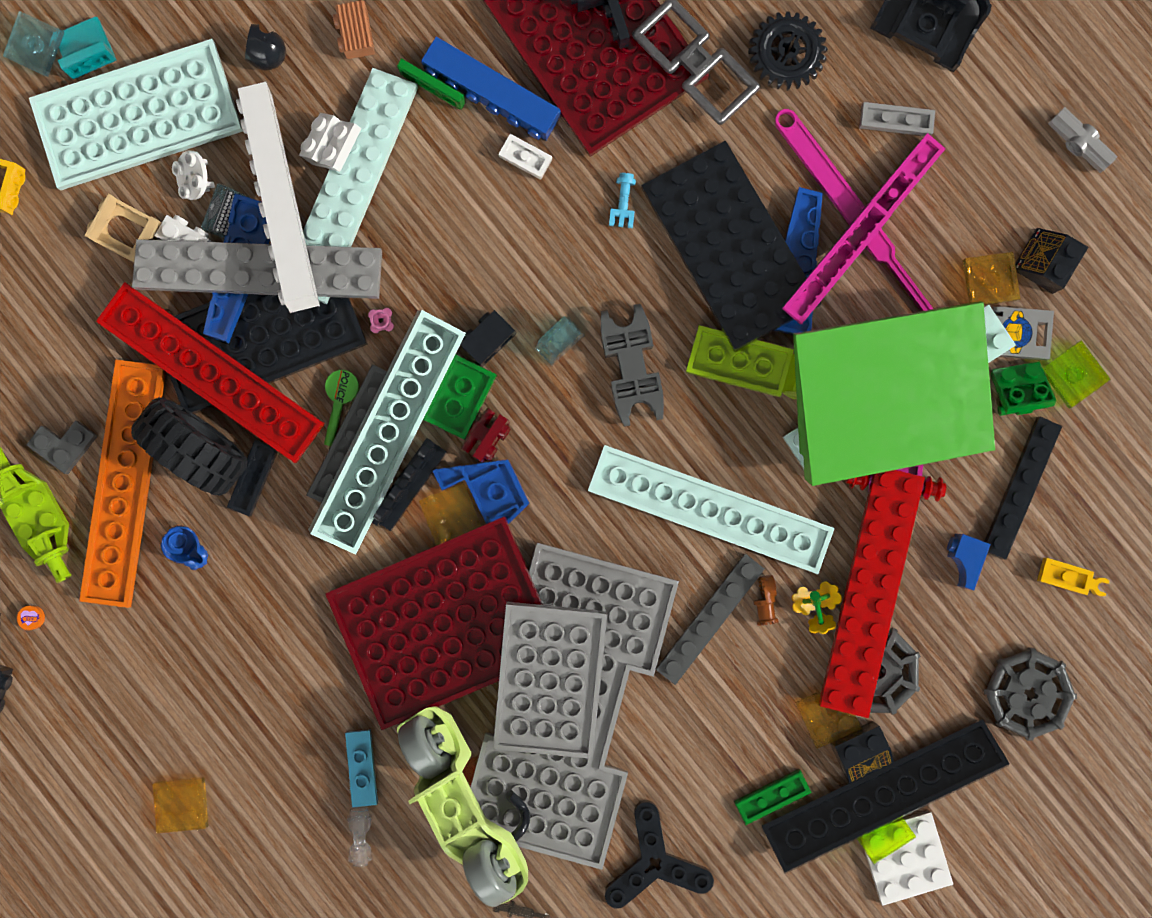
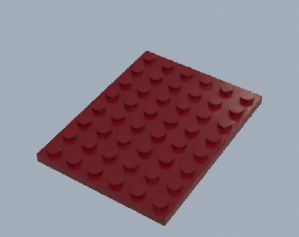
(585, 72)
(433, 621)

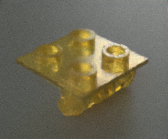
(449, 514)

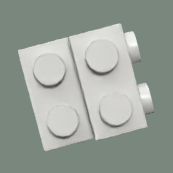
(329, 142)
(176, 230)

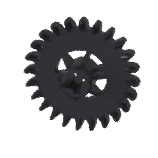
(779, 70)

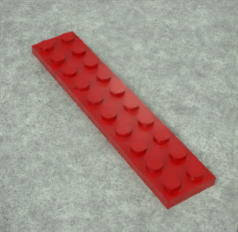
(210, 372)
(871, 592)

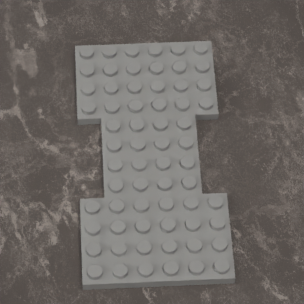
(574, 797)

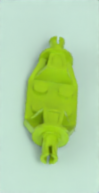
(34, 517)

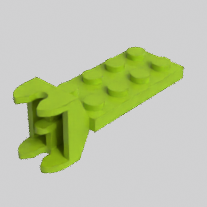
(754, 367)

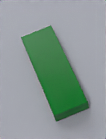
(431, 84)
(772, 796)

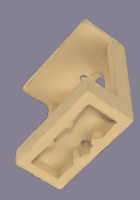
(110, 208)

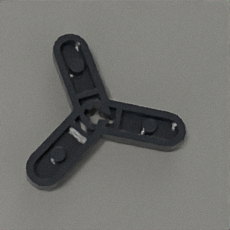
(671, 869)

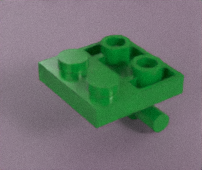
(1022, 389)

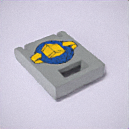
(1022, 328)

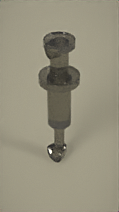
(517, 910)

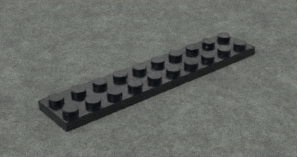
(884, 796)

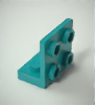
(85, 48)

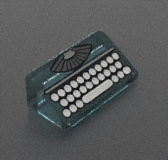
(219, 210)

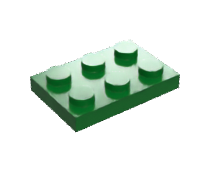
(460, 397)

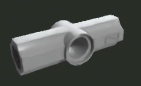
(1082, 140)

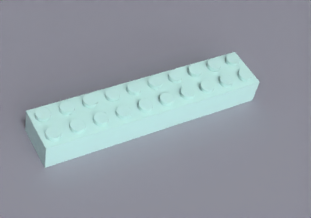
(386, 432)

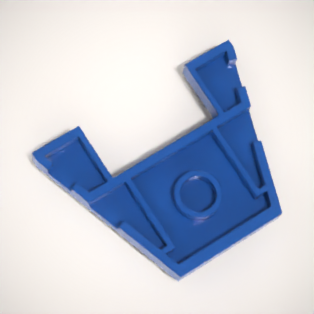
(492, 487)

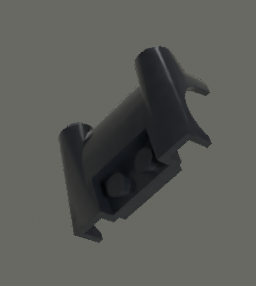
(933, 26)

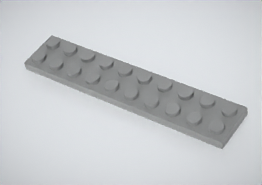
(249, 269)

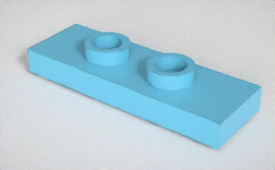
(361, 768)

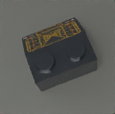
(1050, 259)
(862, 752)

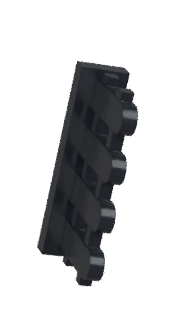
(409, 484)

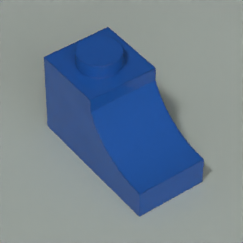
(969, 557)

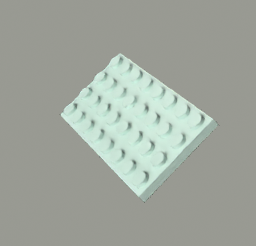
(135, 114)

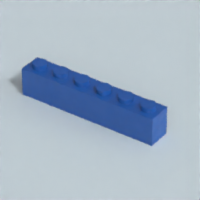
(491, 89)

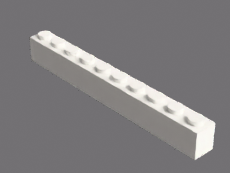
(278, 198)

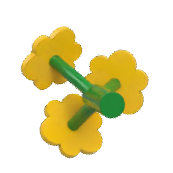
(808, 601)

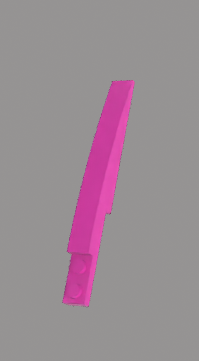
(863, 229)

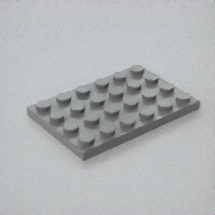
(549, 680)

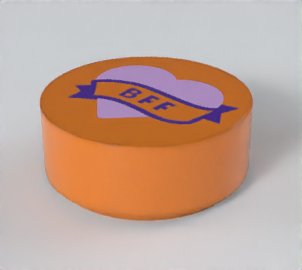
(30, 617)

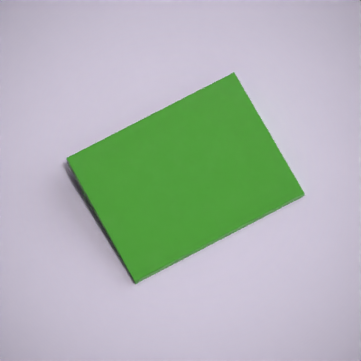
(893, 393)

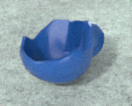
(183, 546)

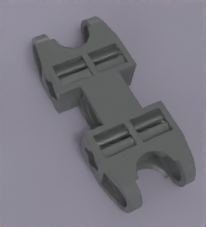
(628, 345)

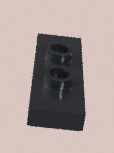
(253, 478)

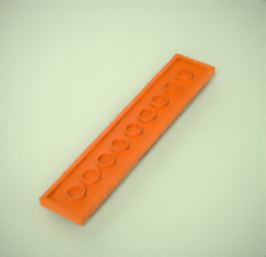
(120, 489)

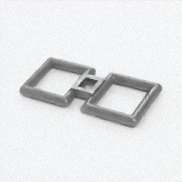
(696, 61)

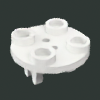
(191, 175)

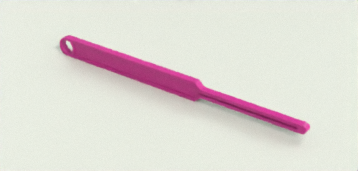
(844, 199)

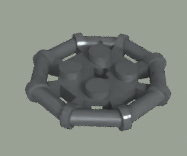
(893, 677)
(1044, 690)

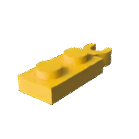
(1070, 577)

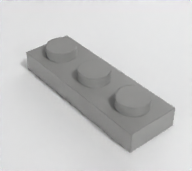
(897, 119)

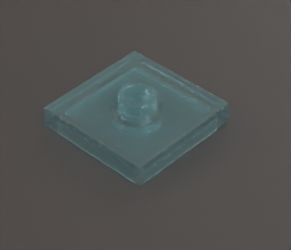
(33, 43)

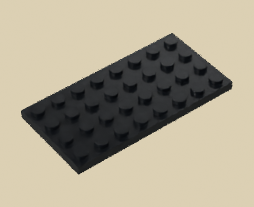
(727, 243)
(276, 341)

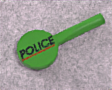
(341, 388)

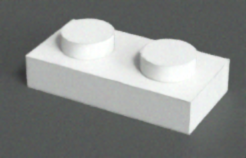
(525, 156)

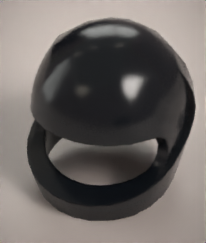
(263, 49)

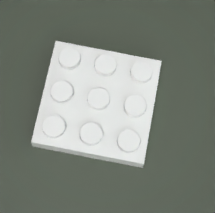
(914, 867)

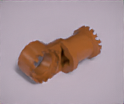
(765, 605)

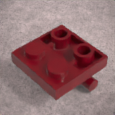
(488, 437)

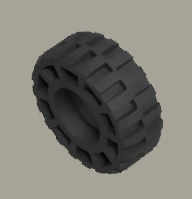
(189, 446)

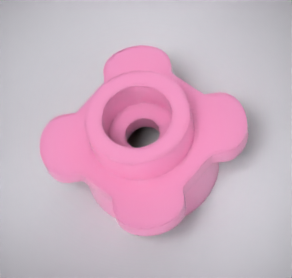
(375, 315)

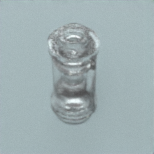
(359, 825)

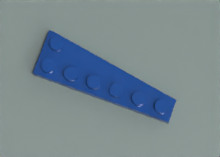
(244, 227)
(803, 241)

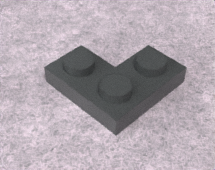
(63, 451)

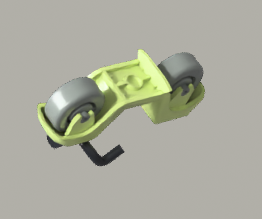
(486, 850)

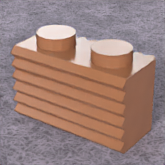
(354, 29)

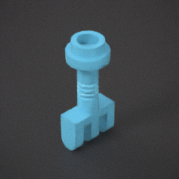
(626, 180)

